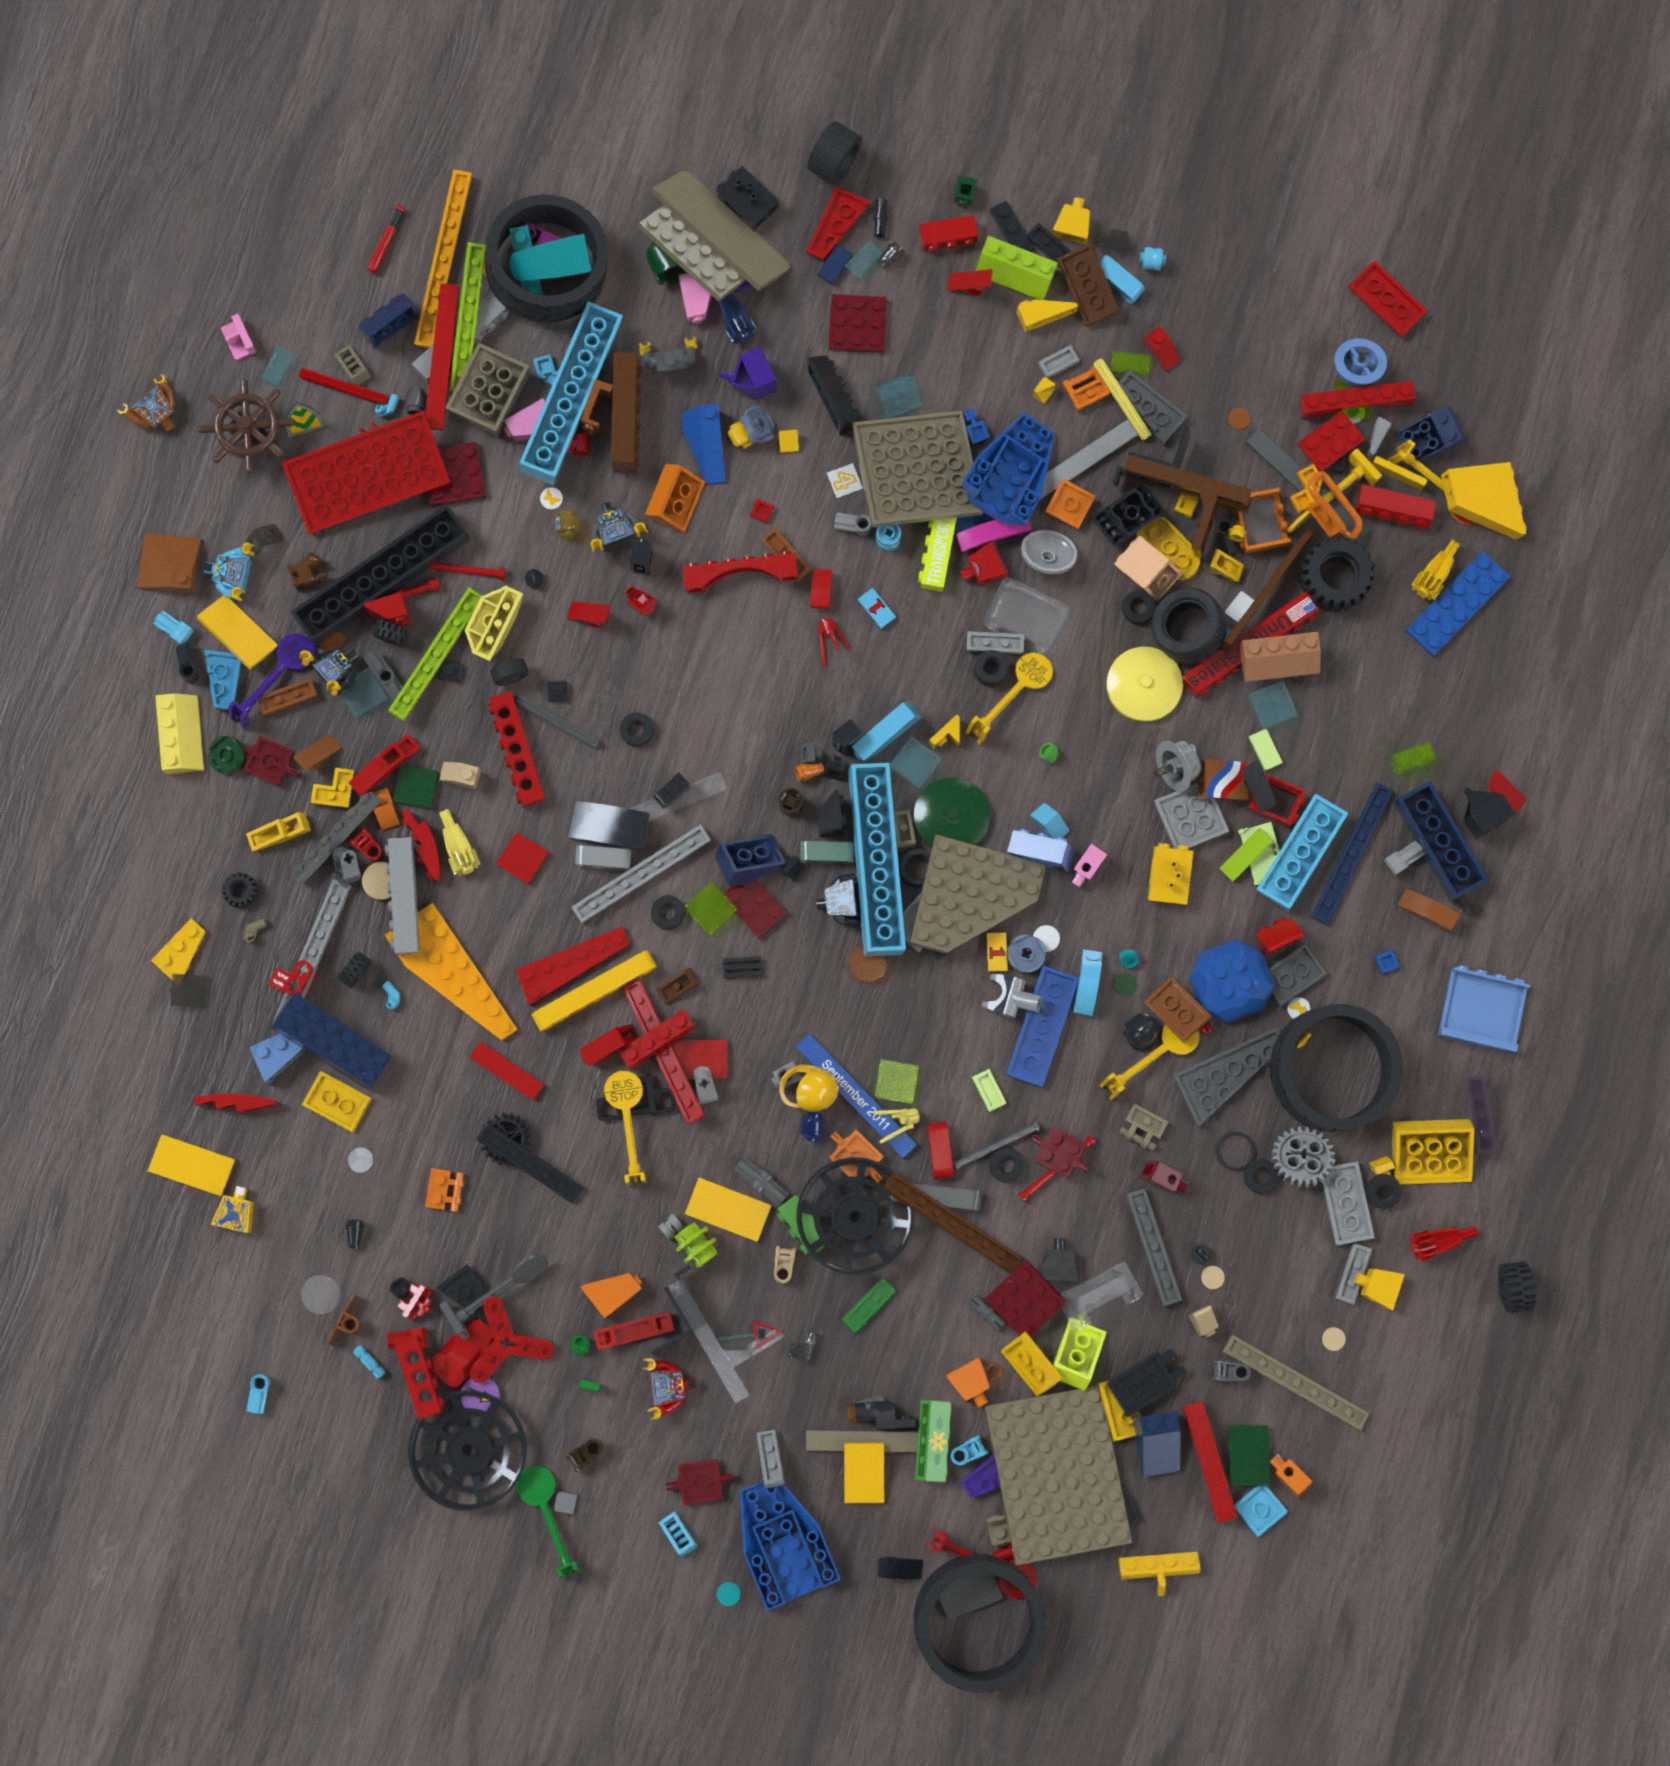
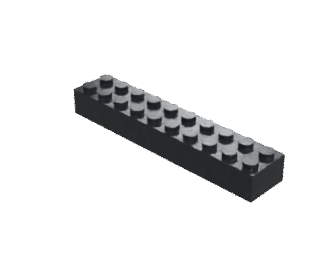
(381, 574)

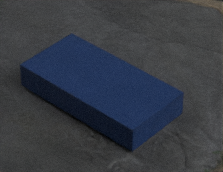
(834, 264)

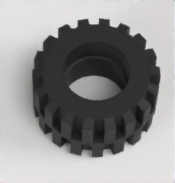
(1517, 1287)

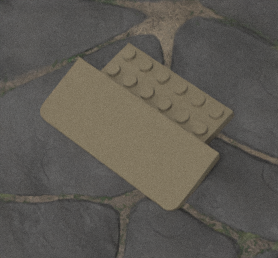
(709, 238)

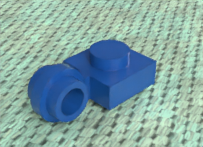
(977, 431)

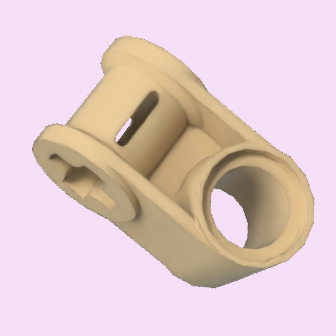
(784, 1262)

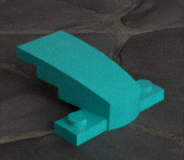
(546, 260)

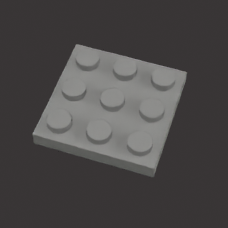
(1190, 819)

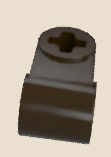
(583, 1454)

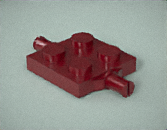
(269, 761)
(1060, 1153)
(699, 1481)

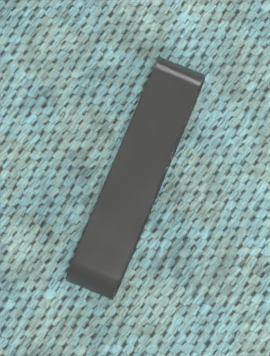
(951, 1197)

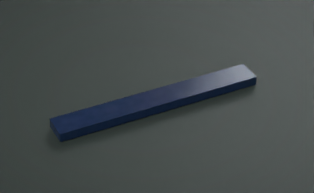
(1352, 854)

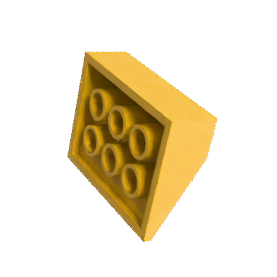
(1433, 1151)

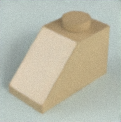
(460, 774)
(1204, 1321)

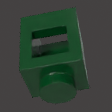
(968, 186)

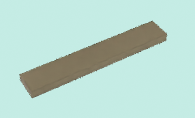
(834, 1440)

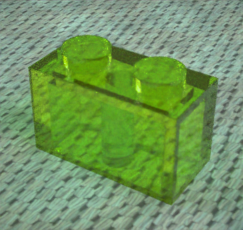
(1412, 758)

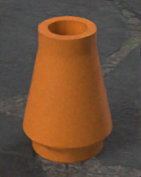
(808, 771)

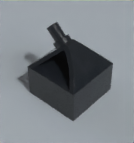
(1485, 811)

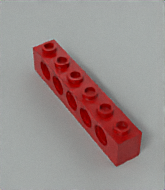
(506, 702)

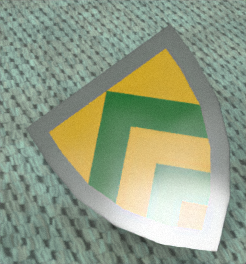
(306, 419)

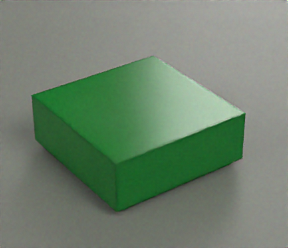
(590, 1385)

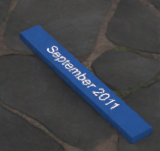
(856, 1095)

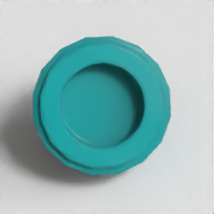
(1129, 958)

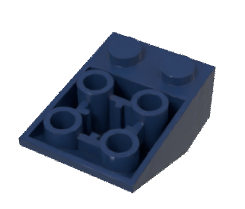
(1434, 434)

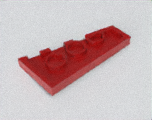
(837, 219)

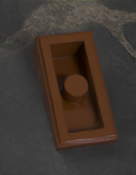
(678, 985)

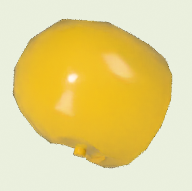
(815, 1091)

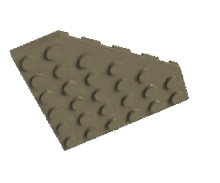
(970, 892)

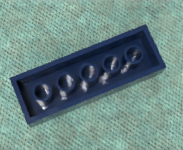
(1441, 841)
(331, 1041)

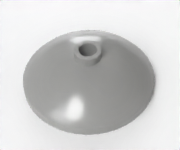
(1048, 552)

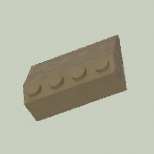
(488, 389)

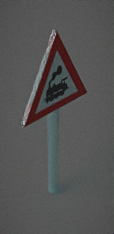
(759, 1332)

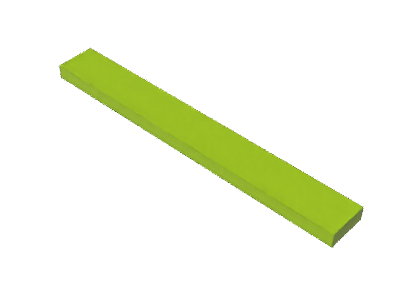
(467, 311)
(435, 655)

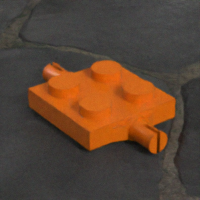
(858, 1147)

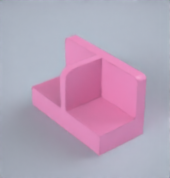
(238, 338)

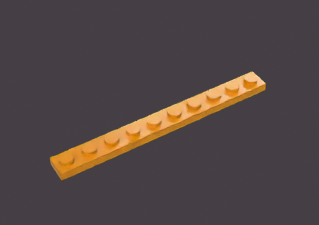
(443, 255)

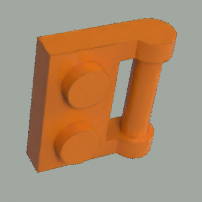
(1088, 393)

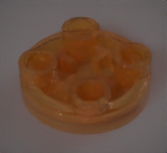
(867, 968)

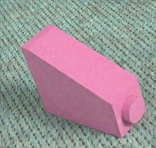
(695, 299)
(522, 423)

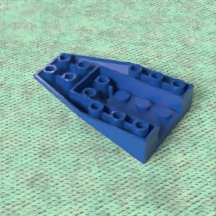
(783, 1545)

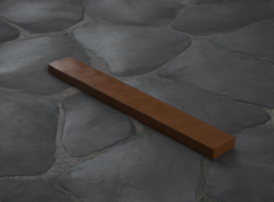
(1267, 589)
(952, 1223)

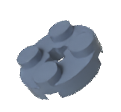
(757, 433)
(1031, 944)

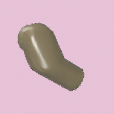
(252, 929)

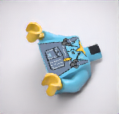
(231, 571)

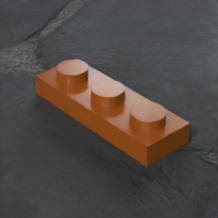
(777, 544)
(287, 697)

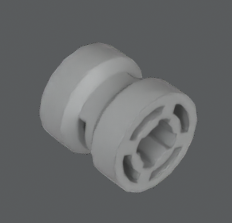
(668, 1230)

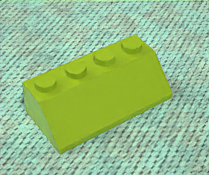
(1017, 268)

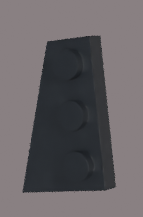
(464, 1289)

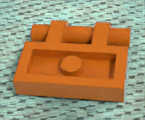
(438, 1190)

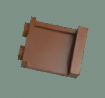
(599, 392)

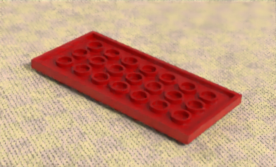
(366, 472)

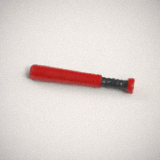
(380, 251)

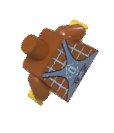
(153, 407)

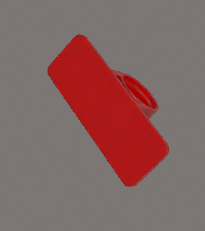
(971, 281)
(589, 613)
(1500, 784)

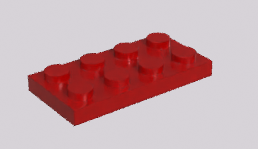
(1387, 299)

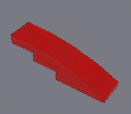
(242, 1102)

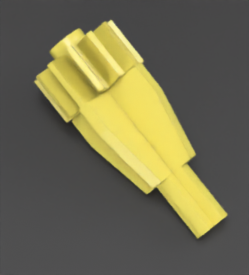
(461, 854)

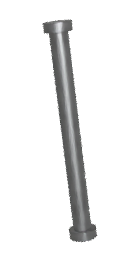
(995, 1146)

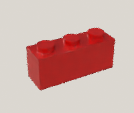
(948, 233)

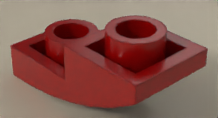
(821, 589)

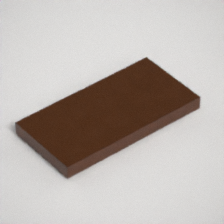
(1088, 284)

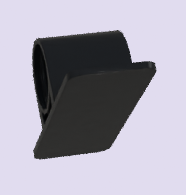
(1258, 786)
(900, 1568)

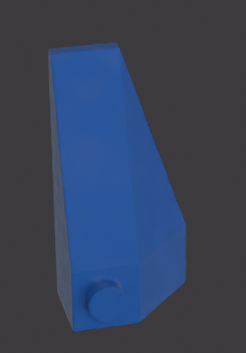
(703, 434)

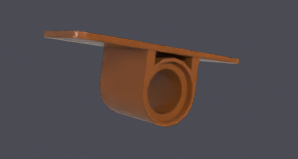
(317, 753)
(343, 1321)

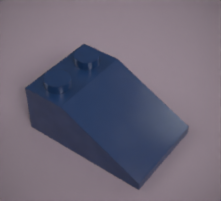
(748, 859)
(1158, 1443)

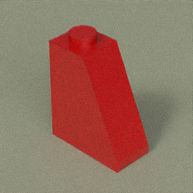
(608, 1044)

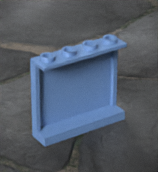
(1483, 1009)

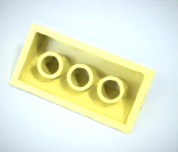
(179, 733)

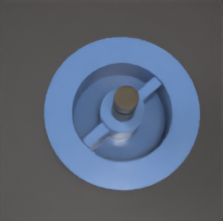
(1360, 362)

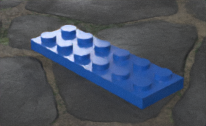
(1457, 604)
(1042, 1029)

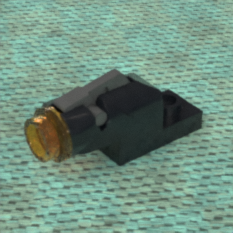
(880, 1411)

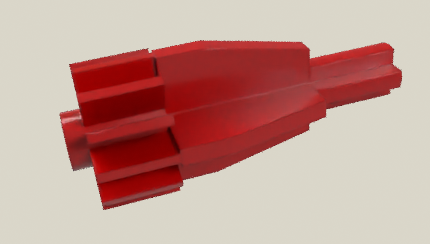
(1428, 1244)

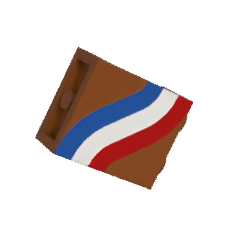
(1222, 780)

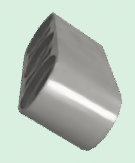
(603, 857)

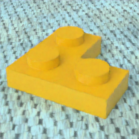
(337, 795)

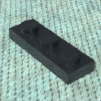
(1010, 226)

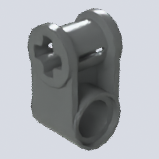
(346, 866)
(1229, 1371)

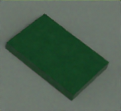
(1248, 1455)

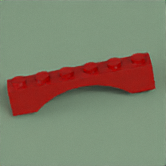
(1383, 395)
(701, 577)
(1210, 1462)

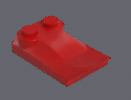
(457, 1356)

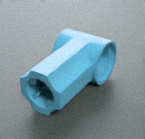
(176, 630)
(258, 1395)

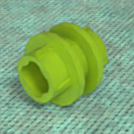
(696, 1245)

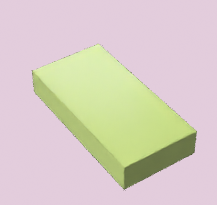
(1265, 749)
(989, 1090)

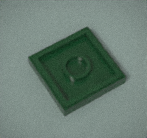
(415, 786)

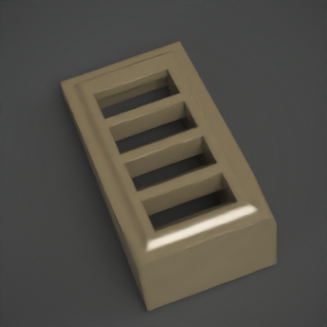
(360, 374)

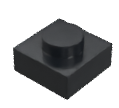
(449, 671)
(557, 691)

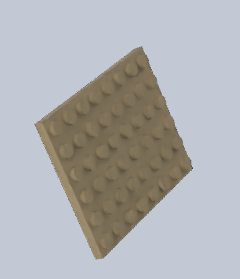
(1058, 1475)

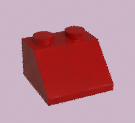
(389, 609)
(1278, 936)

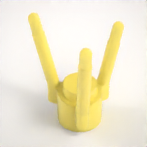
(906, 1117)

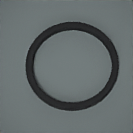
(1235, 1133)

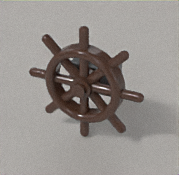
(245, 427)

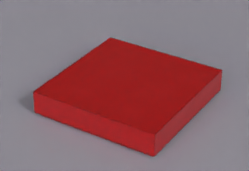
(522, 858)

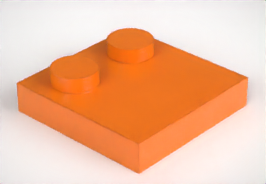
(1070, 504)

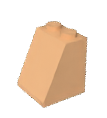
(1148, 568)

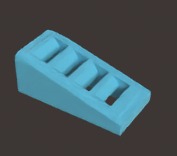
(688, 1548)

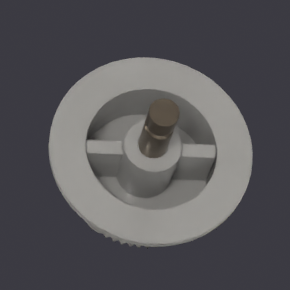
(1177, 764)

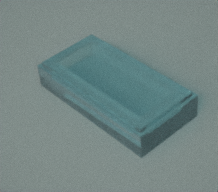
(864, 260)
(278, 366)

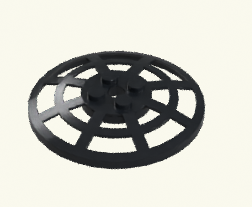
(840, 1217)
(466, 1464)

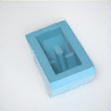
(1050, 821)

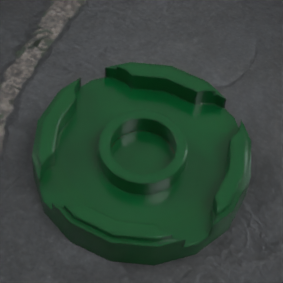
(226, 754)

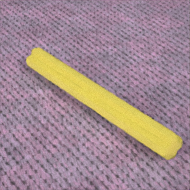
(1122, 399)

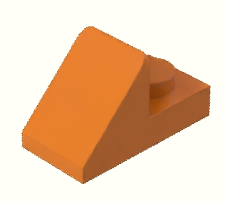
(385, 810)

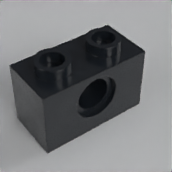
(641, 556)
(846, 736)

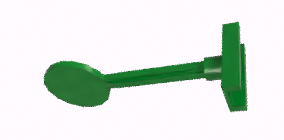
(536, 1489)

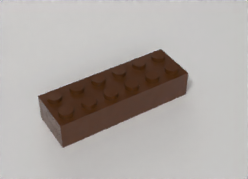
(624, 412)

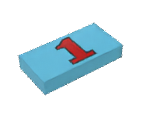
(876, 608)

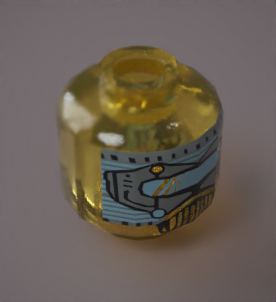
(567, 524)

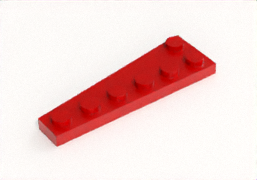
(554, 971)

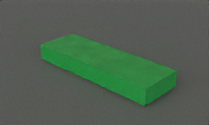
(868, 1305)

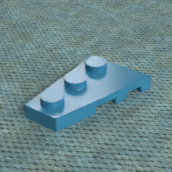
(224, 677)

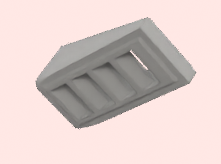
(1380, 430)

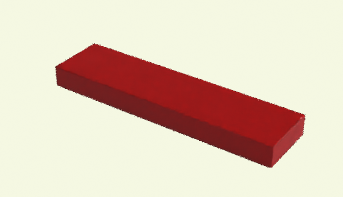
(506, 1071)

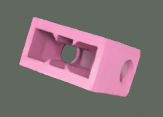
(1093, 857)

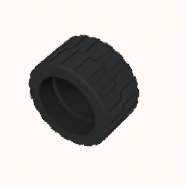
(834, 152)

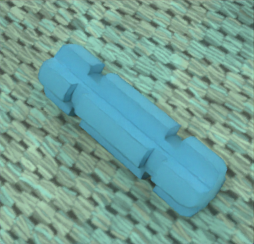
(369, 1362)

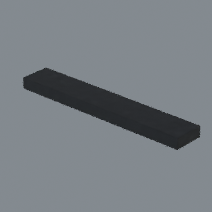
(1051, 246)
(529, 1162)

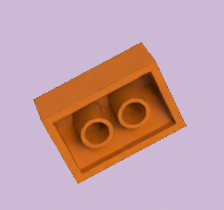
(675, 497)

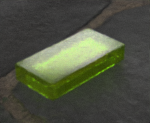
(1130, 361)

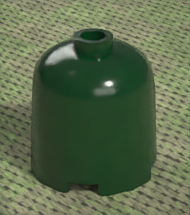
(662, 265)

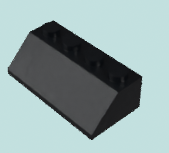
(832, 393)

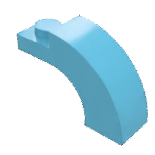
(1088, 982)

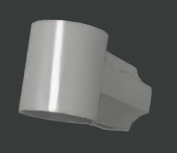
(850, 523)
(1401, 859)

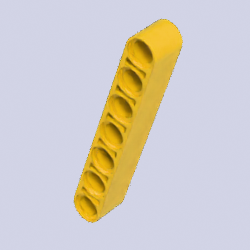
(594, 990)

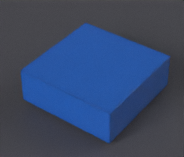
(1386, 961)

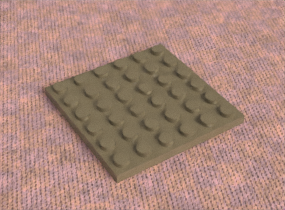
(914, 468)

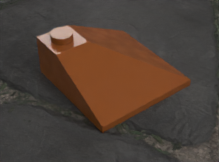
(169, 563)

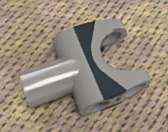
(1012, 997)

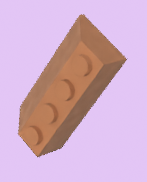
(1280, 656)

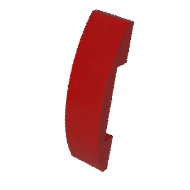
(633, 1330)

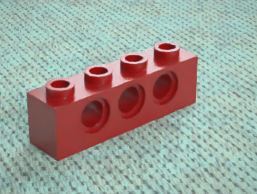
(404, 1350)

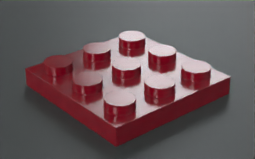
(857, 323)
(464, 473)
(1025, 1299)

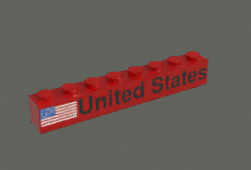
(1224, 662)

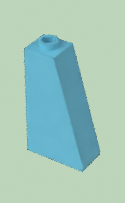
(886, 731)

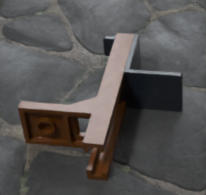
(1172, 479)

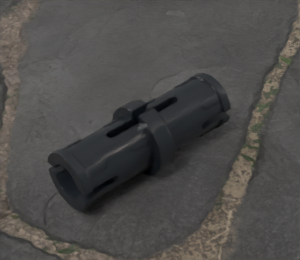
(880, 218)

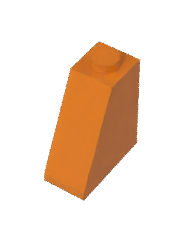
(612, 1292)

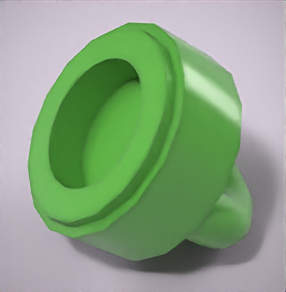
(1049, 752)

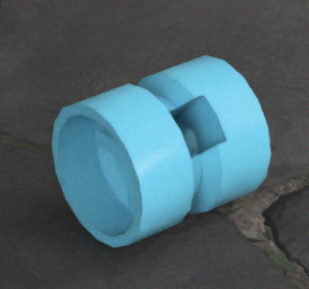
(888, 537)

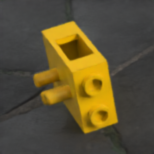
(1170, 874)

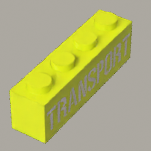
(937, 555)

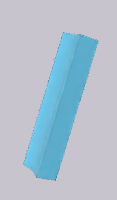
(1302, 852)

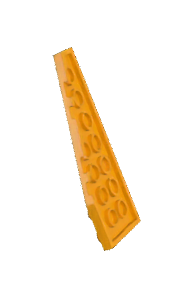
(453, 974)

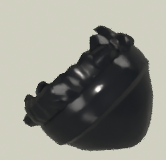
(1141, 1031)

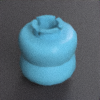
(1152, 258)

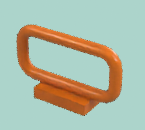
(1325, 513)

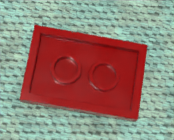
(1331, 441)
(702, 1053)

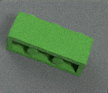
(787, 1214)

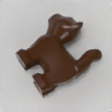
(305, 575)

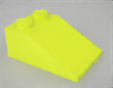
(1078, 1355)

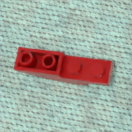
(384, 764)
(428, 851)

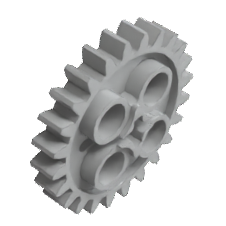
(1301, 1172)

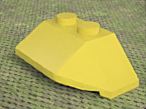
(492, 621)

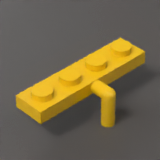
(1159, 1567)

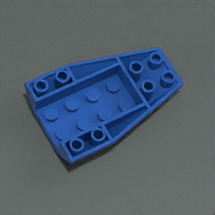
(1011, 472)

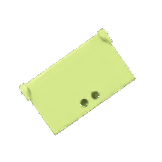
(1264, 861)

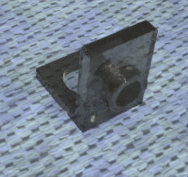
(265, 536)

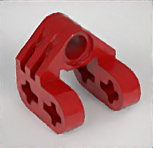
(282, 979)

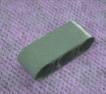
(827, 852)

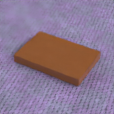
(1177, 1009)

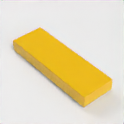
(1399, 473)

